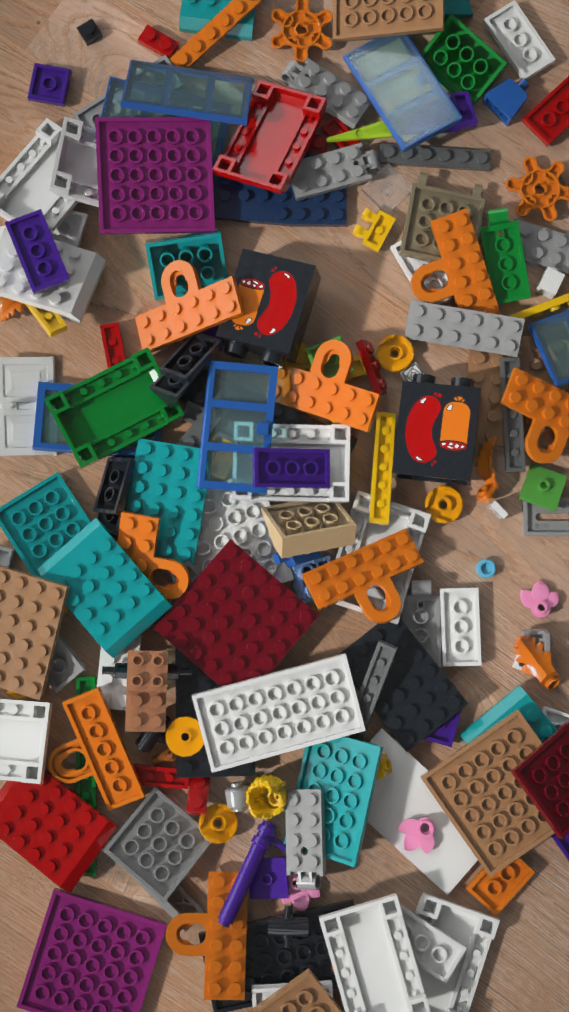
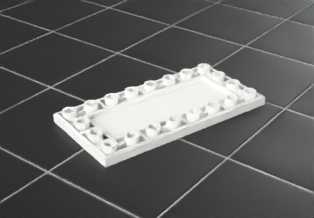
(406, 796)

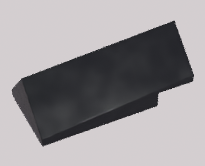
(184, 367)
(114, 492)

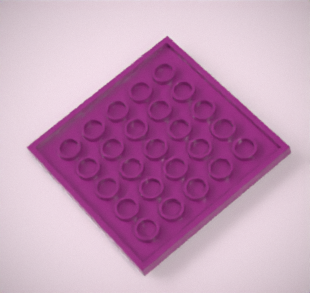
(154, 175)
(91, 958)

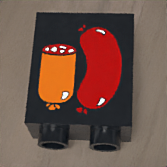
(276, 306)
(437, 430)

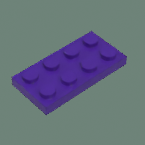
(37, 251)
(291, 468)

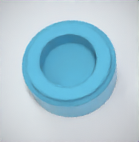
(486, 568)

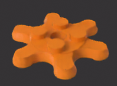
(301, 18)
(535, 177)

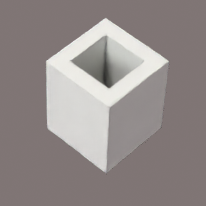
(550, 282)

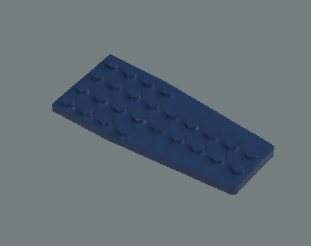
(252, 204)

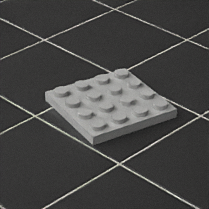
(158, 844)

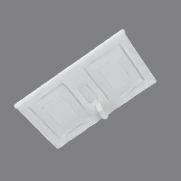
(18, 402)

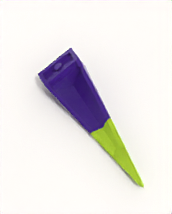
(379, 130)

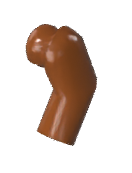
(166, 755)

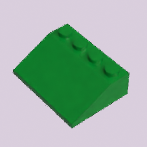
(463, 60)

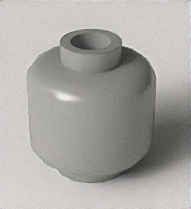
(236, 796)

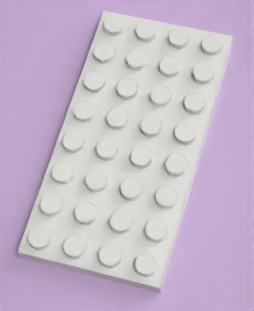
(278, 712)

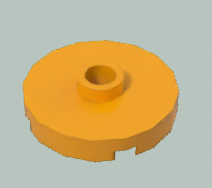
(398, 344)
(450, 497)
(177, 744)
(228, 821)

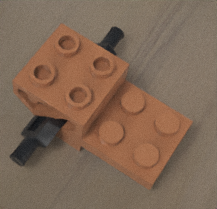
(146, 688)

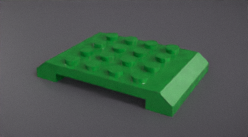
(112, 409)

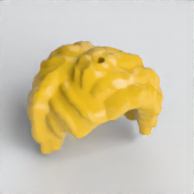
(266, 796)

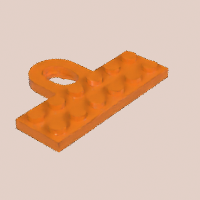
(461, 262)
(192, 312)
(328, 396)
(547, 408)
(139, 539)
(364, 569)
(103, 749)
(222, 946)

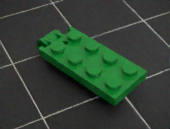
(504, 257)

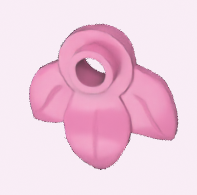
(539, 596)
(415, 836)
(299, 897)

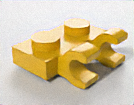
(377, 232)

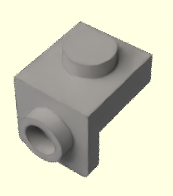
(541, 635)

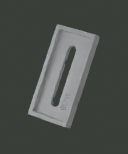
(533, 527)

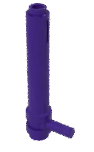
(260, 843)

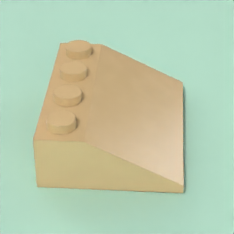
(308, 527)

